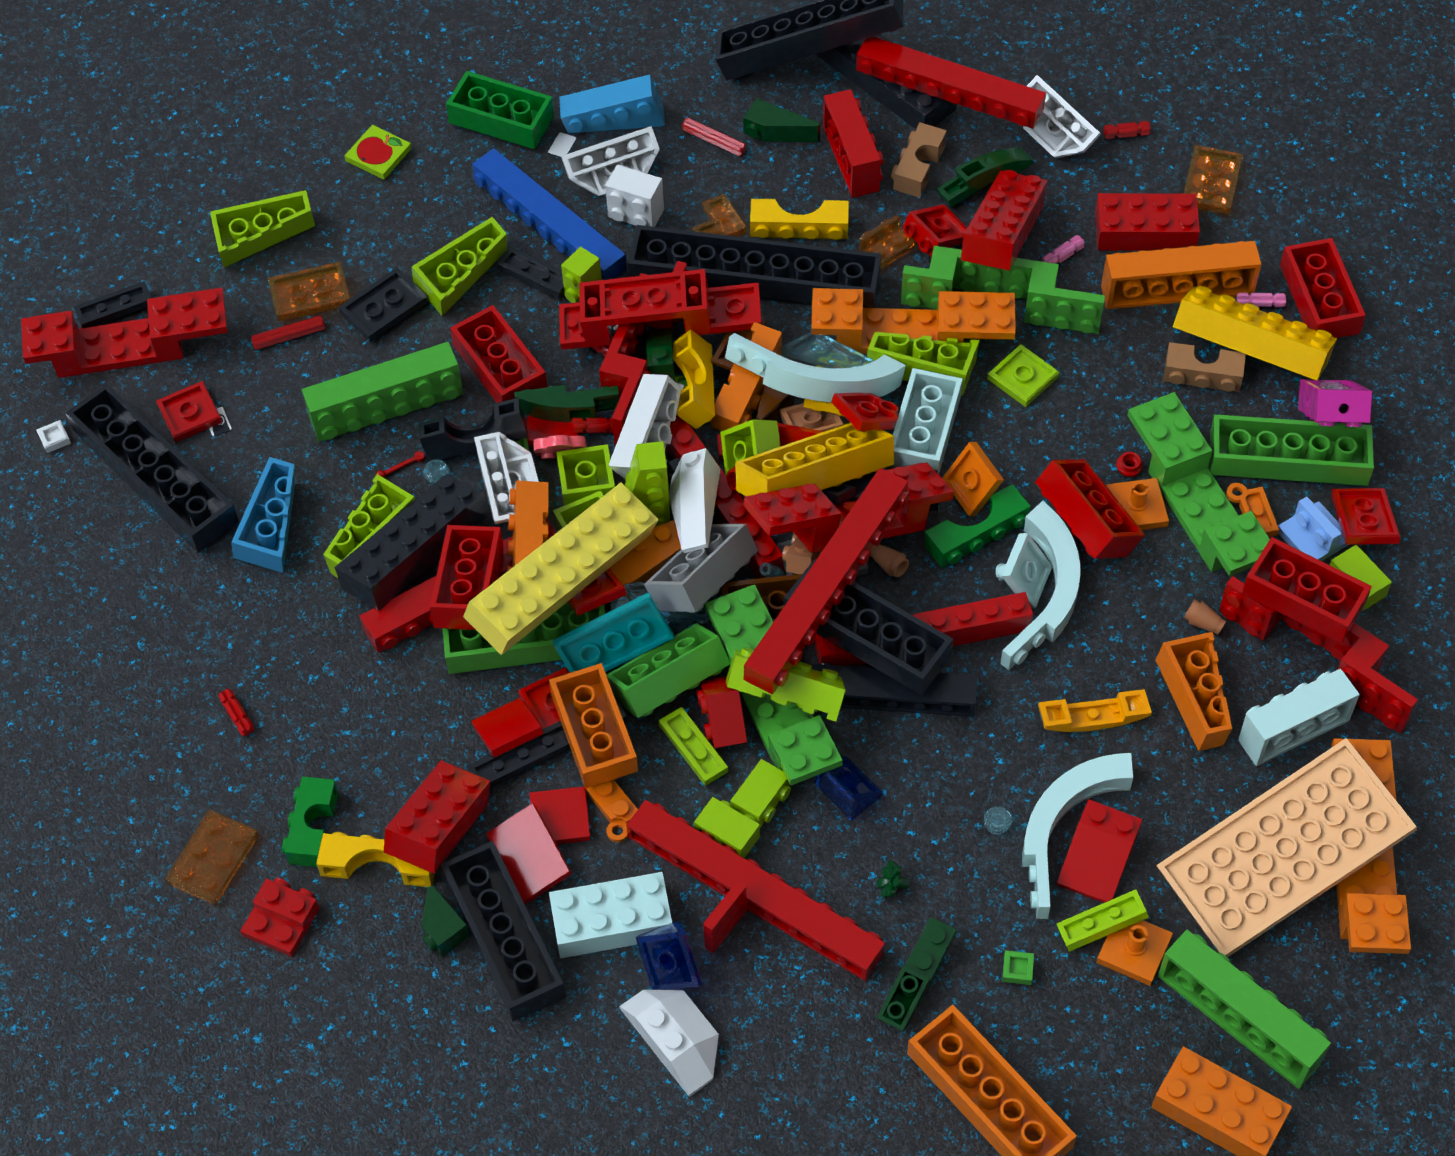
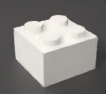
(634, 197)

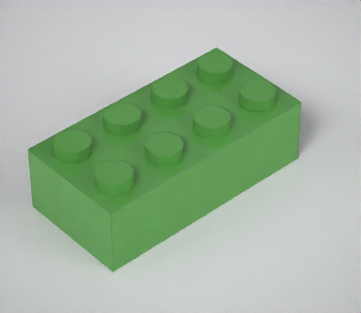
(668, 670)

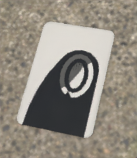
(222, 427)

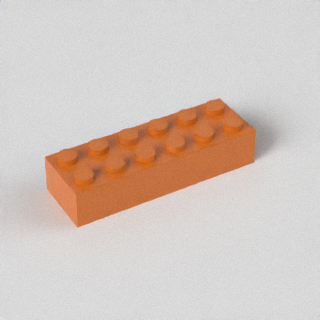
(1169, 274)
(988, 1089)

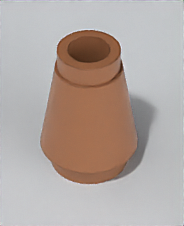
(890, 560)
(1204, 617)

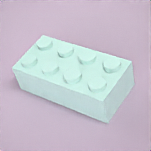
(926, 419)
(1298, 716)
(608, 913)

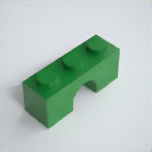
(313, 799)

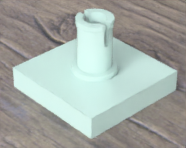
(1025, 569)

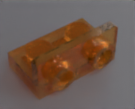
(888, 240)

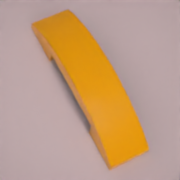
(1095, 715)

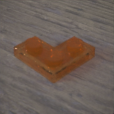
(722, 218)

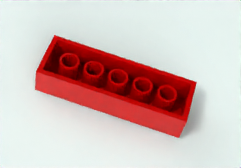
(1004, 220)

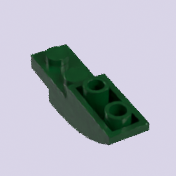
(981, 172)
(558, 406)
(917, 975)

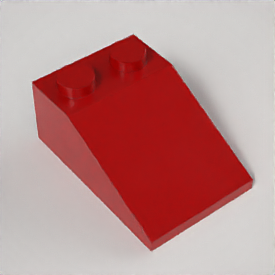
(1099, 852)

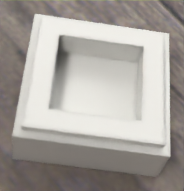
(53, 436)

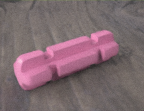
(1065, 250)
(1262, 299)

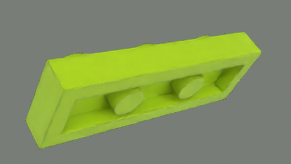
(693, 746)
(1102, 920)

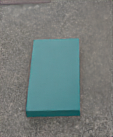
(615, 636)

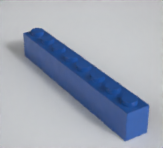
(545, 212)

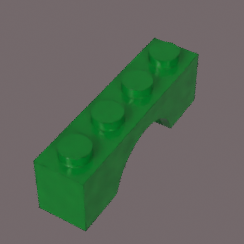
(951, 542)

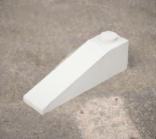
(694, 498)

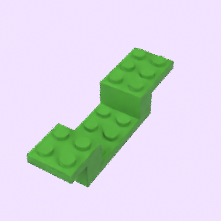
(1026, 279)
(1181, 467)
(791, 736)

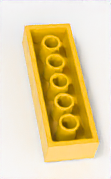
(1255, 332)
(818, 459)

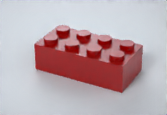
(852, 143)
(1146, 221)
(1322, 288)
(497, 355)
(1089, 508)
(466, 568)
(1306, 590)
(436, 816)

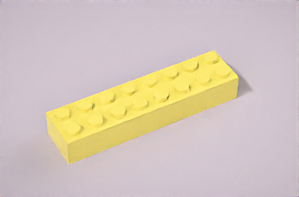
(560, 568)

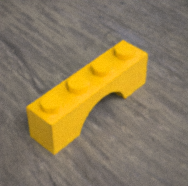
(771, 221)
(694, 359)
(343, 854)

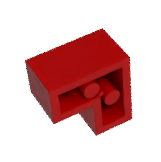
(723, 712)

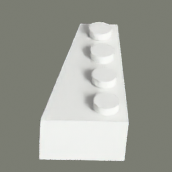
(647, 419)

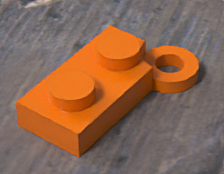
(1257, 502)
(614, 806)

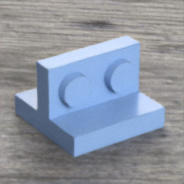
(1313, 530)

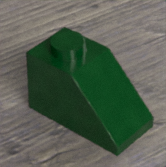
(441, 924)

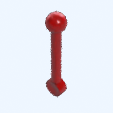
(418, 456)

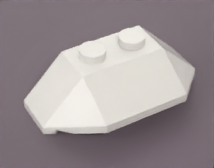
(1060, 126)
(595, 164)
(501, 465)
(676, 1035)

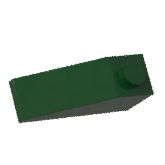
(777, 124)
(660, 352)

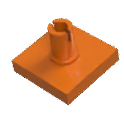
(973, 478)
(1142, 502)
(1135, 951)

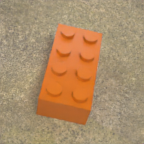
(593, 725)
(1220, 1105)

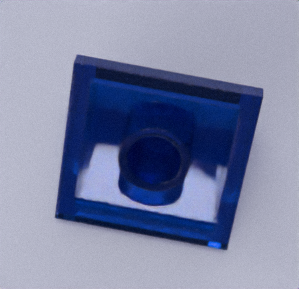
(848, 788)
(668, 958)

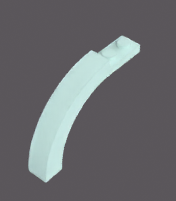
(810, 381)
(1058, 544)
(1078, 784)

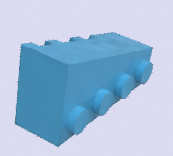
(613, 107)
(266, 522)

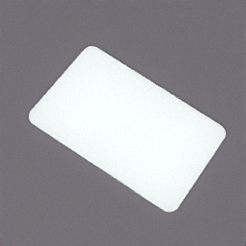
(562, 144)

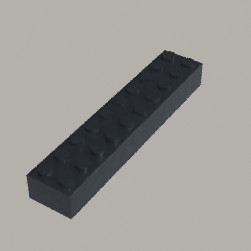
(780, 268)

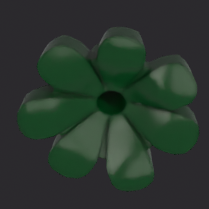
(892, 879)

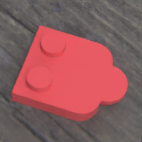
(549, 446)

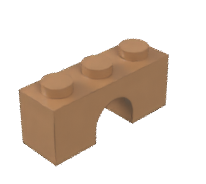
(924, 145)
(1184, 368)

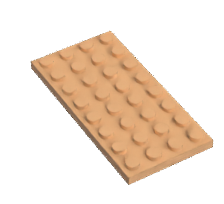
(1286, 848)

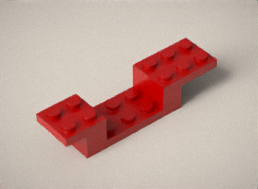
(655, 299)
(124, 343)
(627, 371)
(816, 519)
(1359, 655)

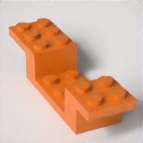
(957, 316)
(1368, 901)

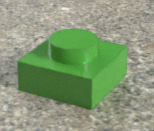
(1018, 967)

